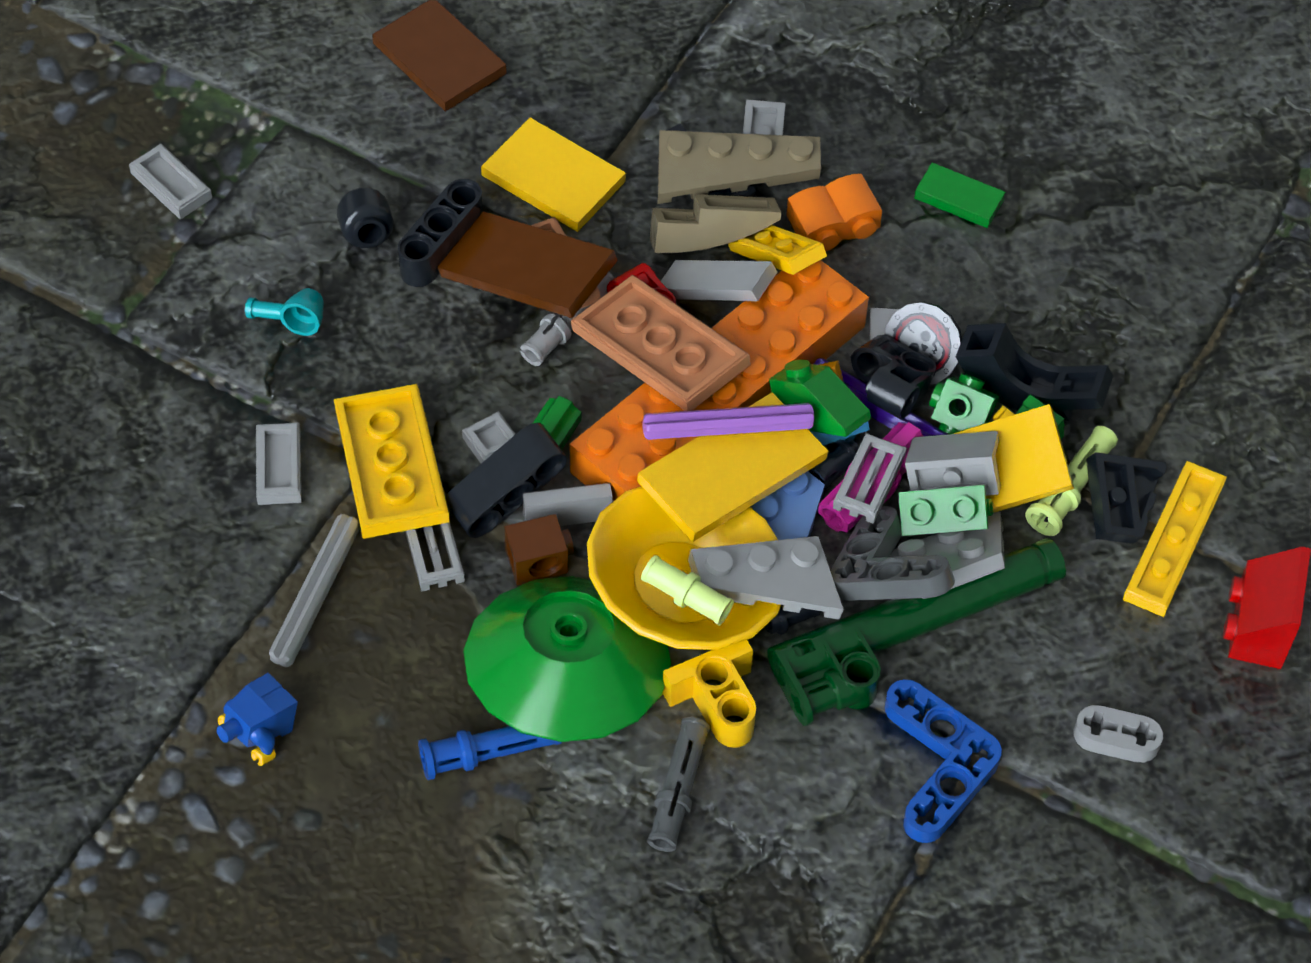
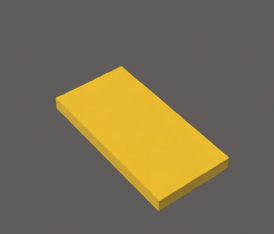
(391, 461)
(728, 473)

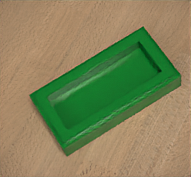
(959, 195)

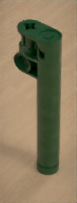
(818, 665)

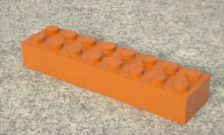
(793, 320)

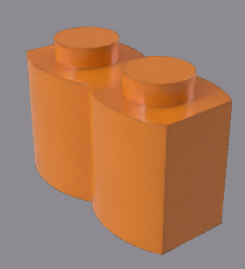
(835, 211)

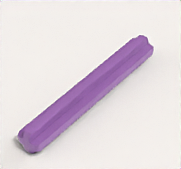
(728, 421)

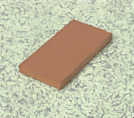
(660, 343)

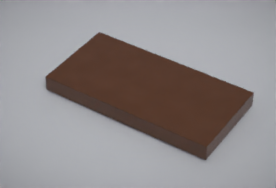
(527, 264)

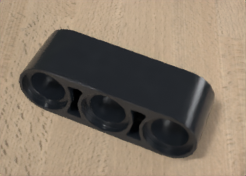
(438, 231)
(501, 480)

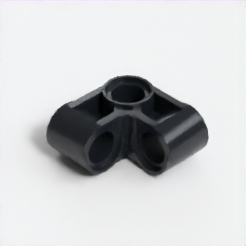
(899, 378)

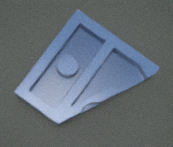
(792, 507)

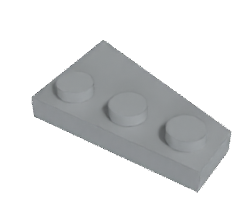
(771, 572)

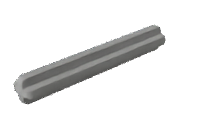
(314, 590)

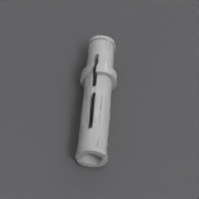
(553, 330)

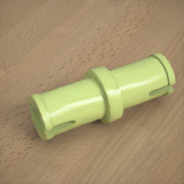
(687, 590)

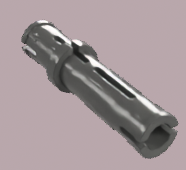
(667, 828)

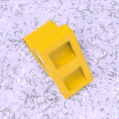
(717, 701)

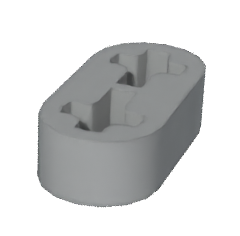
(1118, 733)

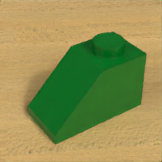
(834, 404)

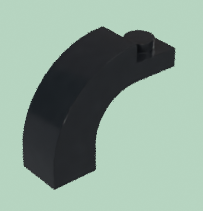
(1010, 372)

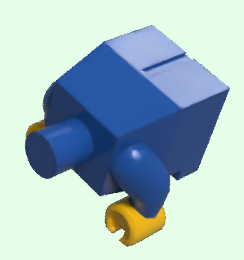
(258, 716)

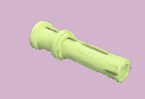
(1058, 505)

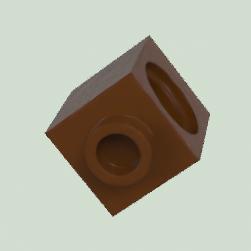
(538, 549)

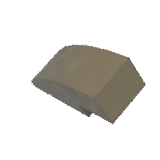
(711, 223)

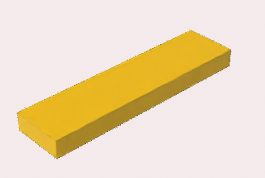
(1174, 538)

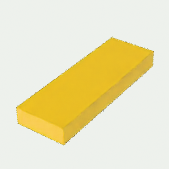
(783, 248)

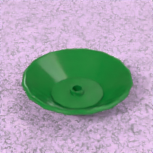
(559, 683)

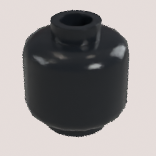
(365, 217)

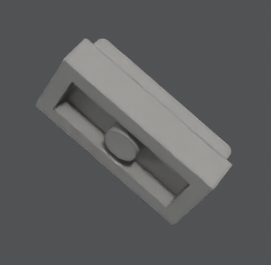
(954, 461)

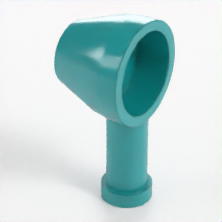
(299, 314)

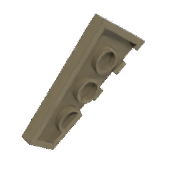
(718, 161)

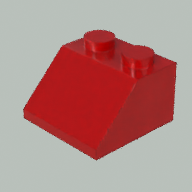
(1267, 607)

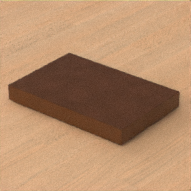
(439, 54)

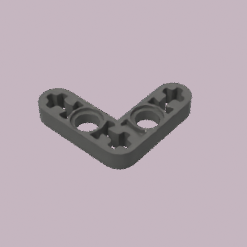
(869, 572)

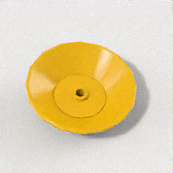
(635, 531)

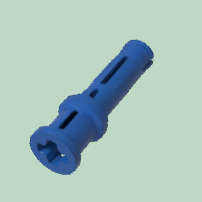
(468, 749)

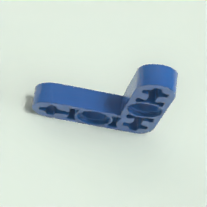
(954, 749)

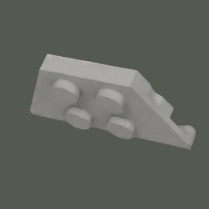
(968, 552)

